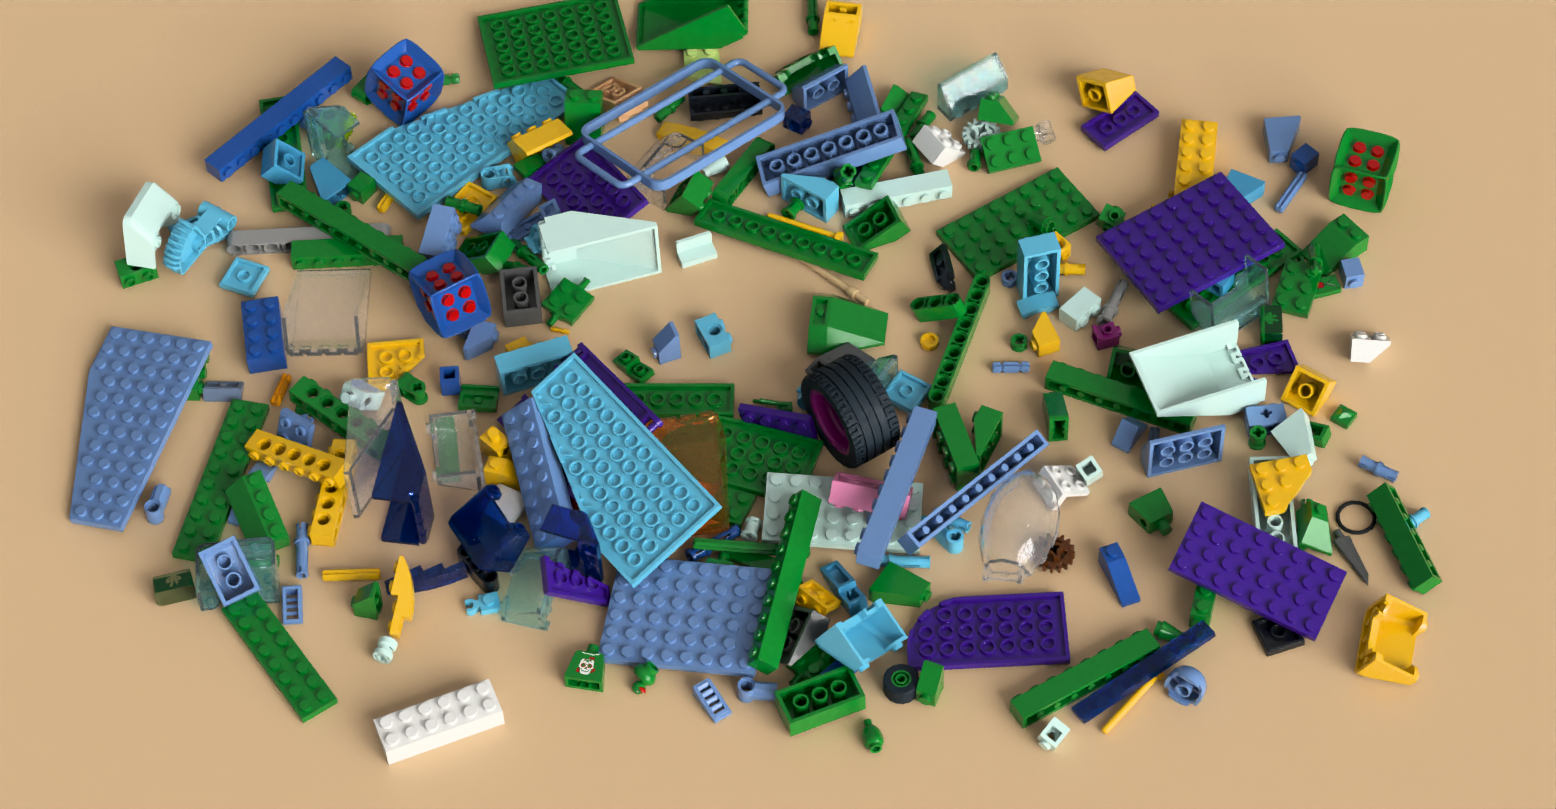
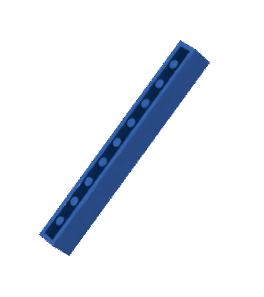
(278, 119)

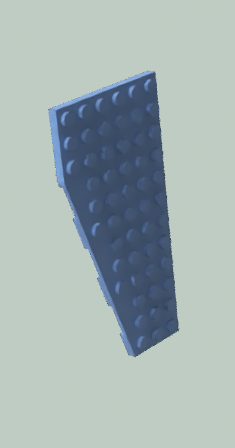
(127, 418)

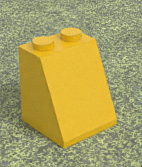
(1104, 89)

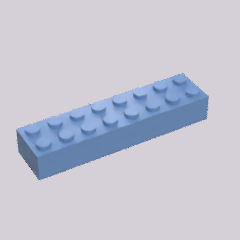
(823, 153)
(536, 469)

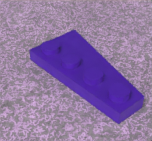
(779, 419)

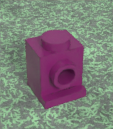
(1105, 335)

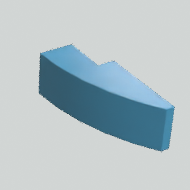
(844, 588)

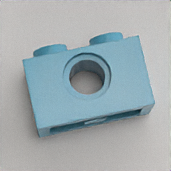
(713, 335)

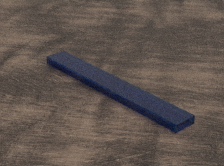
(1143, 672)

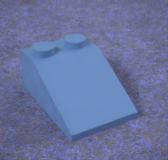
(230, 571)

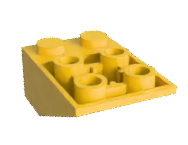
(841, 27)

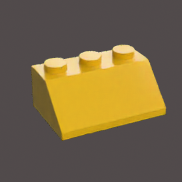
(538, 138)

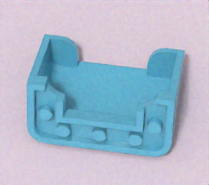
(863, 637)

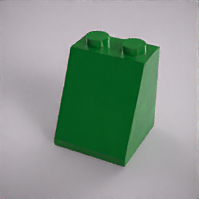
(581, 108)

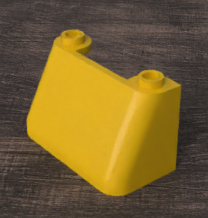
(1389, 640)

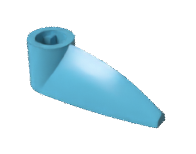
(950, 539)

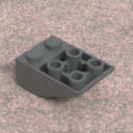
(830, 356)

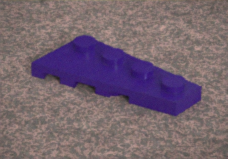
(1270, 358)
(571, 585)

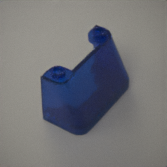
(487, 533)

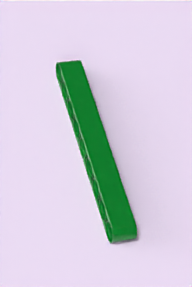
(959, 342)

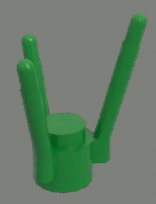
(786, 406)

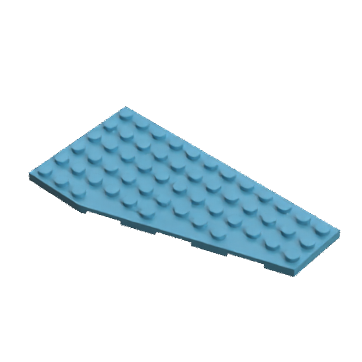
(451, 146)
(620, 472)

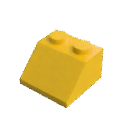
(1308, 389)

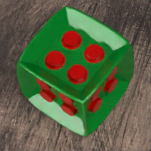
(1363, 170)

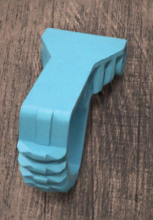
(190, 240)

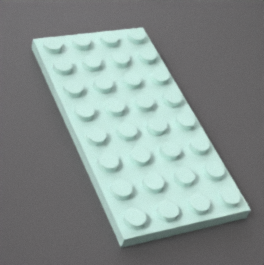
(834, 526)

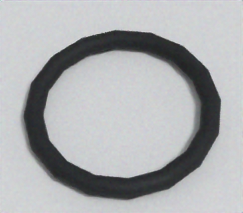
(1353, 531)

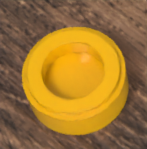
(929, 341)

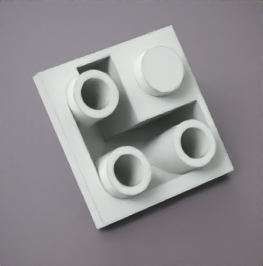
(1367, 347)

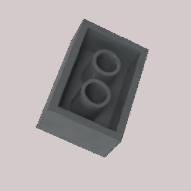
(520, 296)

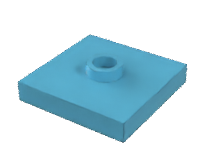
(244, 277)
(907, 391)

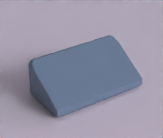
(222, 391)

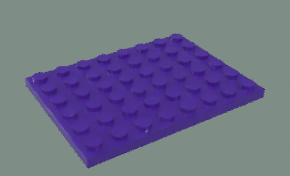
(1189, 242)

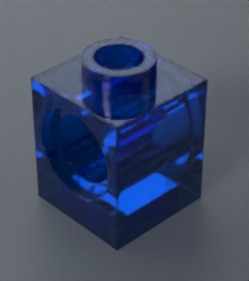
(797, 119)

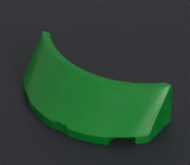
(807, 66)

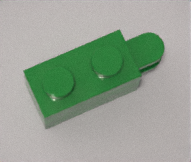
(1202, 606)

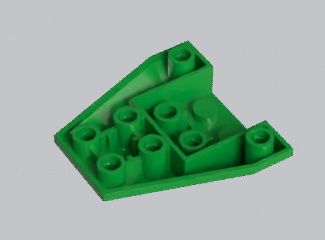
(840, 321)

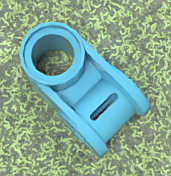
(496, 177)

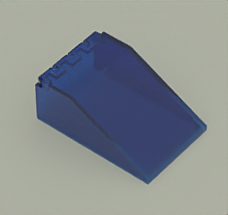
(405, 484)

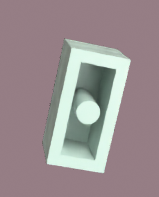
(1080, 309)

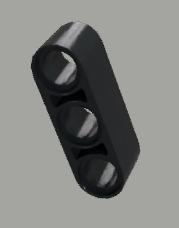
(480, 576)

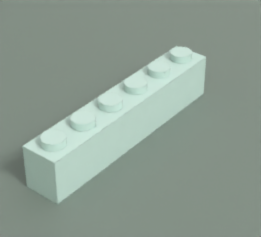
(903, 191)

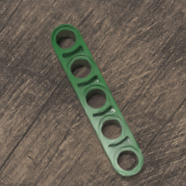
(742, 172)

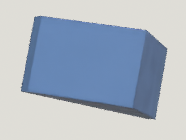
(1128, 433)

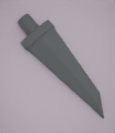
(1347, 548)

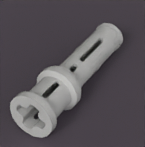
(1110, 309)

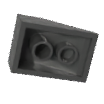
(803, 630)

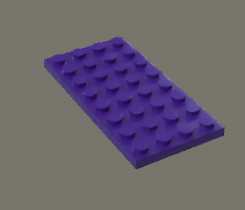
(1257, 571)

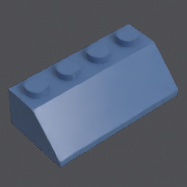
(860, 95)
(510, 207)

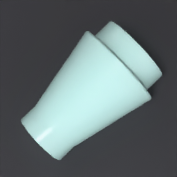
(719, 166)

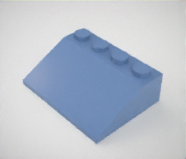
(1183, 451)

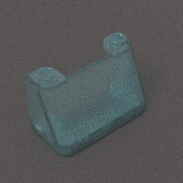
(525, 598)

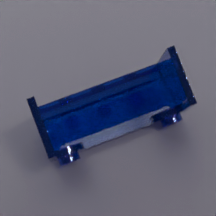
(576, 527)

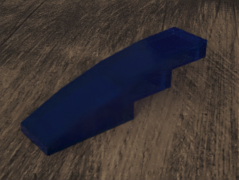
(434, 577)

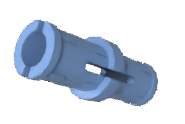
(1378, 469)

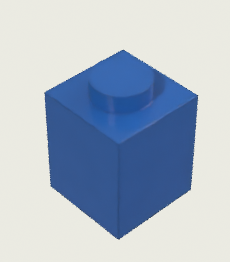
(1304, 159)
(450, 380)

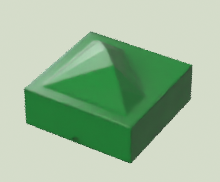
(1343, 416)

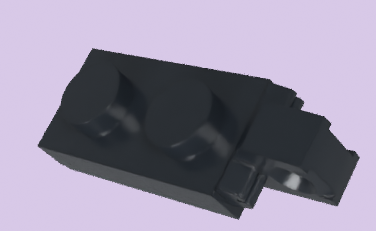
(943, 267)

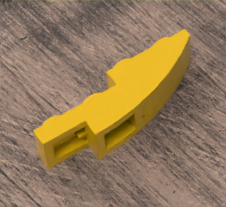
(402, 590)

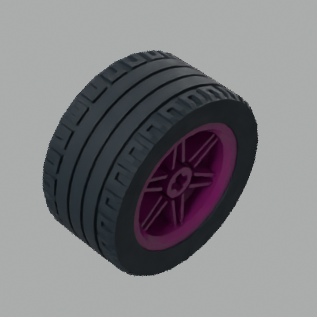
(850, 410)

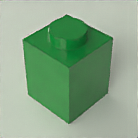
(361, 187)

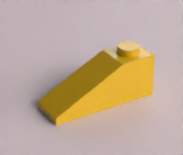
(501, 471)

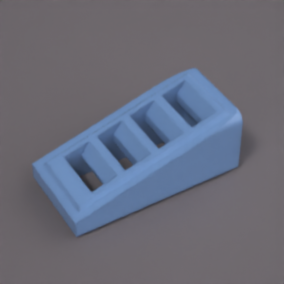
(292, 590)
(705, 689)

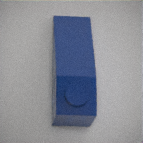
(1118, 574)

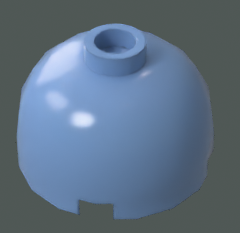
(1186, 685)

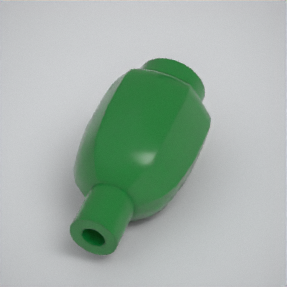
(872, 737)

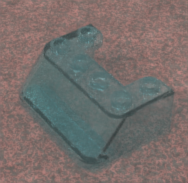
(263, 560)

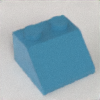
(282, 163)

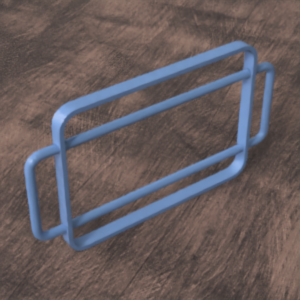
(664, 184)

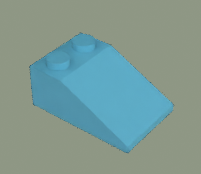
(816, 193)

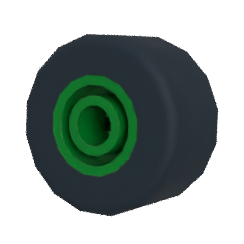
(900, 683)

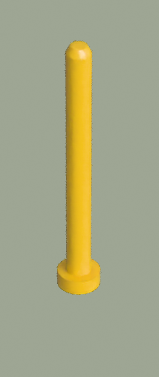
(839, 235)
(1129, 703)

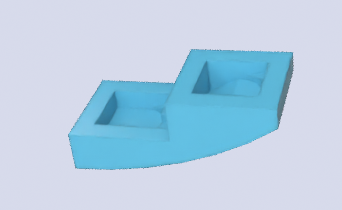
(1038, 303)

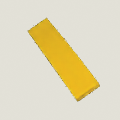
(694, 133)

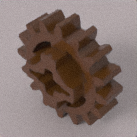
(1059, 555)

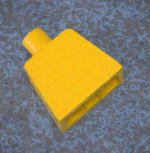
(494, 442)

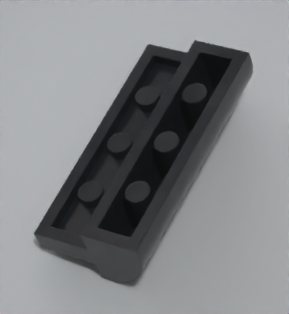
(720, 102)

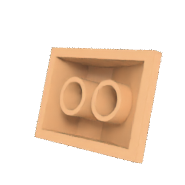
(616, 92)

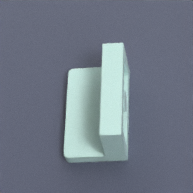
(695, 249)

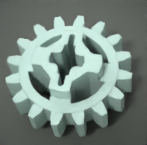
(977, 130)

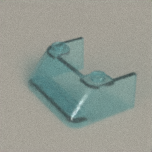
(326, 135)
(1240, 303)

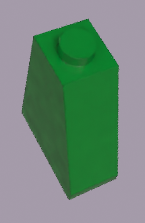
(1055, 416)
(900, 587)

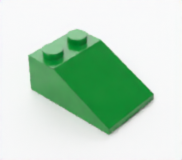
(877, 225)
(1337, 242)
(488, 251)
(987, 433)

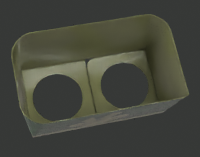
(174, 587)

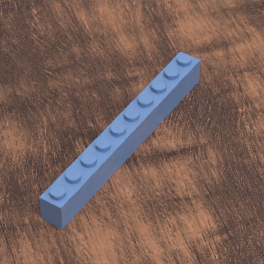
(895, 488)
(972, 492)

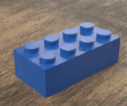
(263, 335)

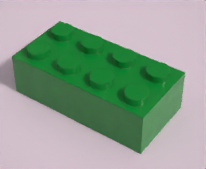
(955, 446)
(819, 700)

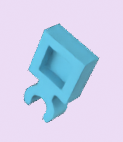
(486, 603)

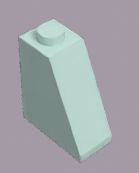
(1296, 436)

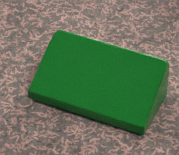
(894, 99)

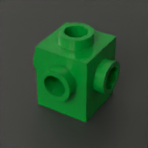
(1110, 217)

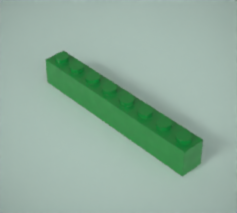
(1111, 396)
(1082, 679)

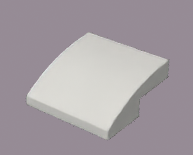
(510, 503)

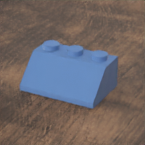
(820, 87)

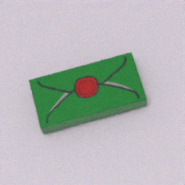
(1328, 286)

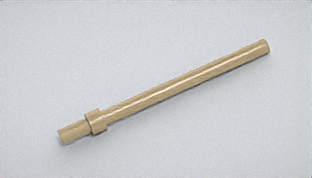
(851, 291)

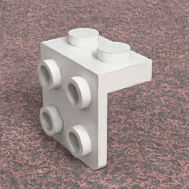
(1064, 481)

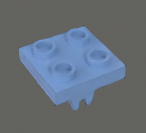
(296, 427)

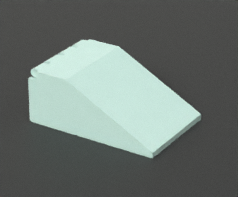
(598, 248)
(1198, 374)

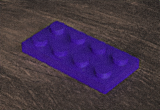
(1112, 128)

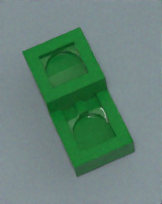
(529, 165)

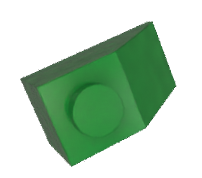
(368, 601)
(930, 683)

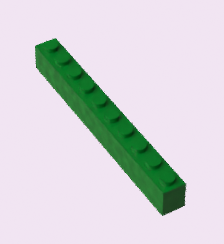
(348, 229)
(784, 582)

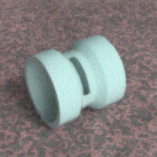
(385, 648)

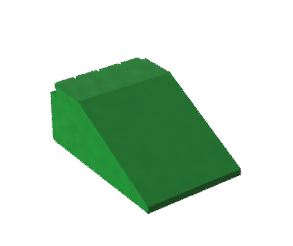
(690, 24)

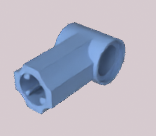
(157, 503)
(757, 690)

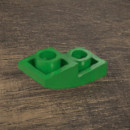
(632, 367)

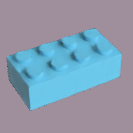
(1038, 265)
(530, 364)

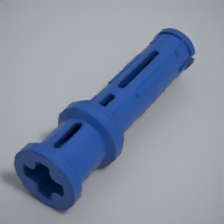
(691, 553)

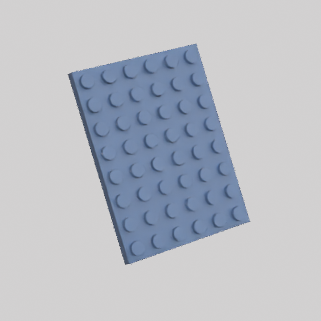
(686, 618)

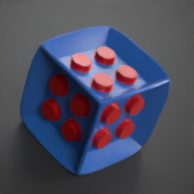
(404, 82)
(449, 293)

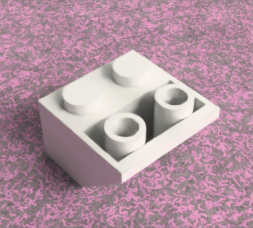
(938, 145)

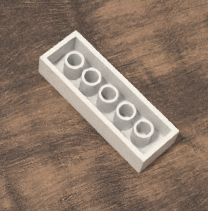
(439, 721)

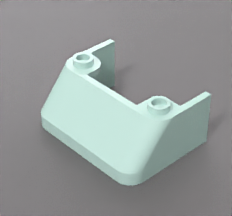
(143, 221)

